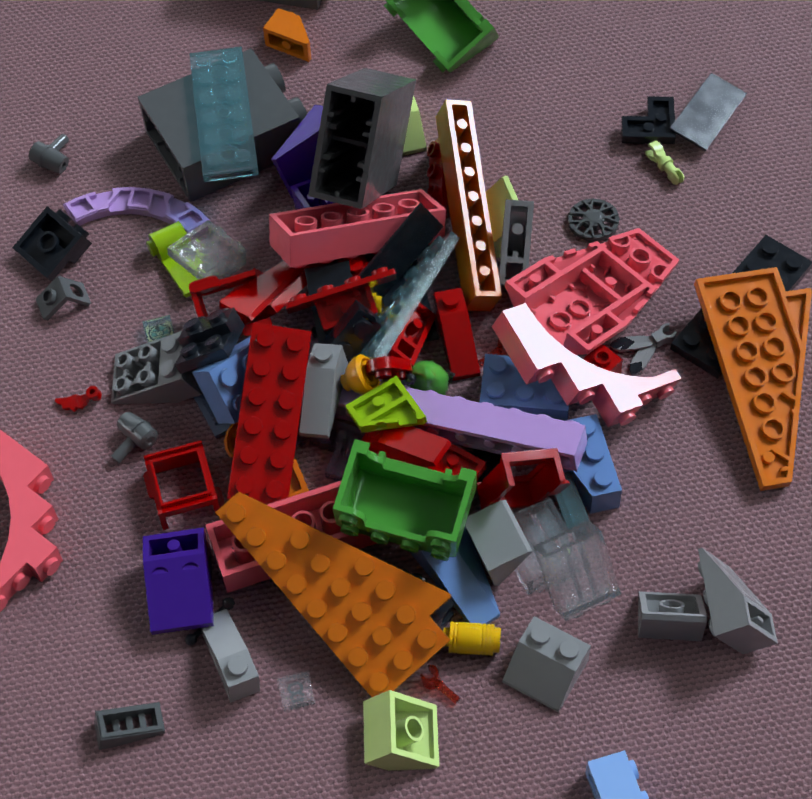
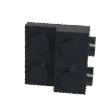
(52, 242)
(208, 339)

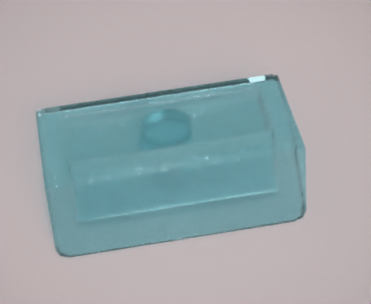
(571, 504)

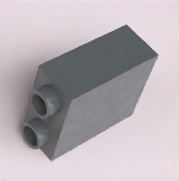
(173, 129)
(361, 137)

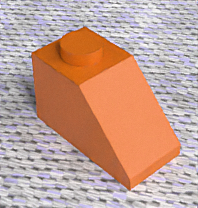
(287, 34)

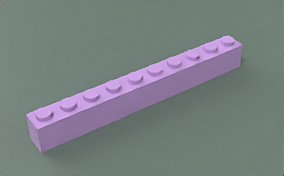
(490, 426)

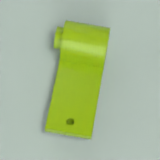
(158, 246)

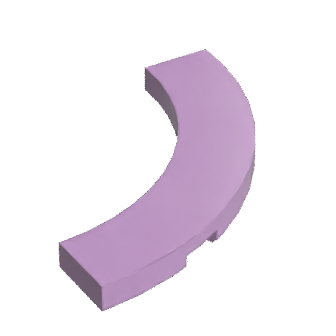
(134, 201)

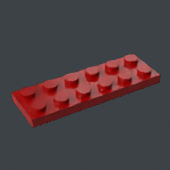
(269, 413)

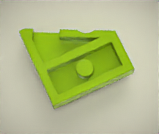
(386, 408)

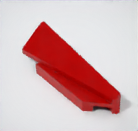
(267, 292)

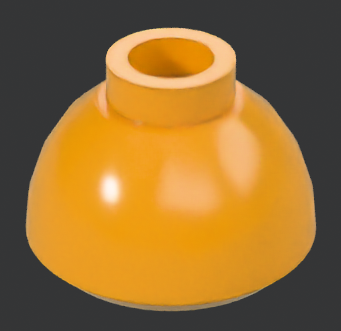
(356, 376)

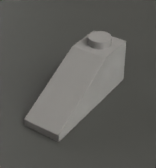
(515, 238)
(322, 389)
(231, 657)

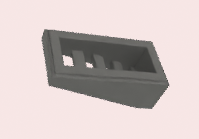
(121, 737)

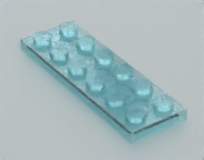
(223, 114)
(408, 296)

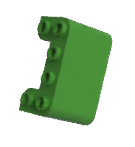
(403, 502)

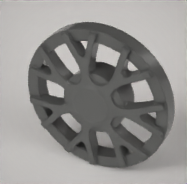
(593, 219)

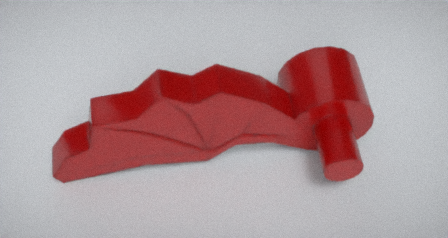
(79, 402)

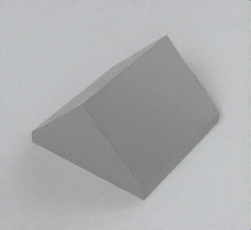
(498, 540)
(671, 616)

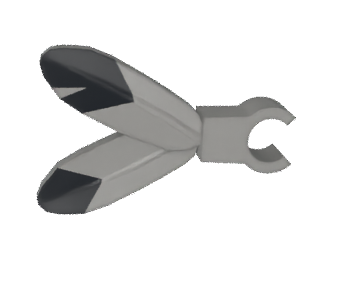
(644, 346)

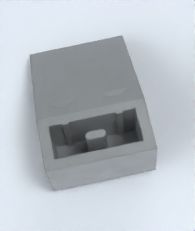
(150, 374)
(734, 610)

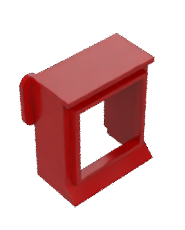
(213, 285)
(176, 458)
(523, 490)

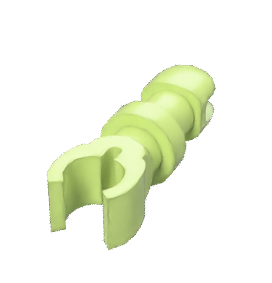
(664, 162)

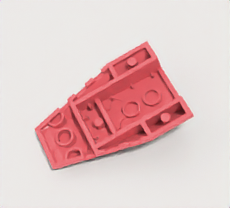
(593, 290)

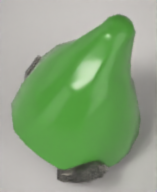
(431, 377)

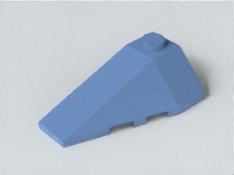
(464, 580)

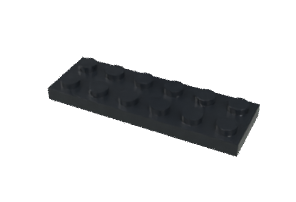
(695, 340)

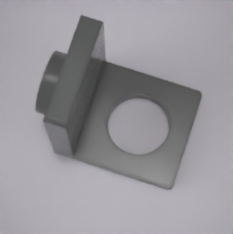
(58, 293)

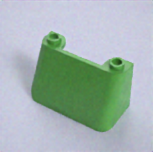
(447, 28)

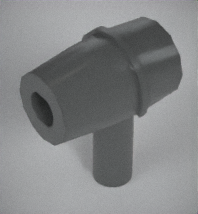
(49, 155)
(138, 433)

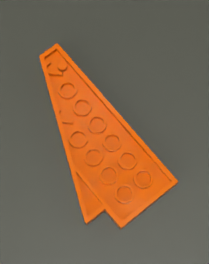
(761, 353)
(355, 602)

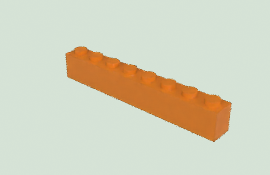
(468, 205)

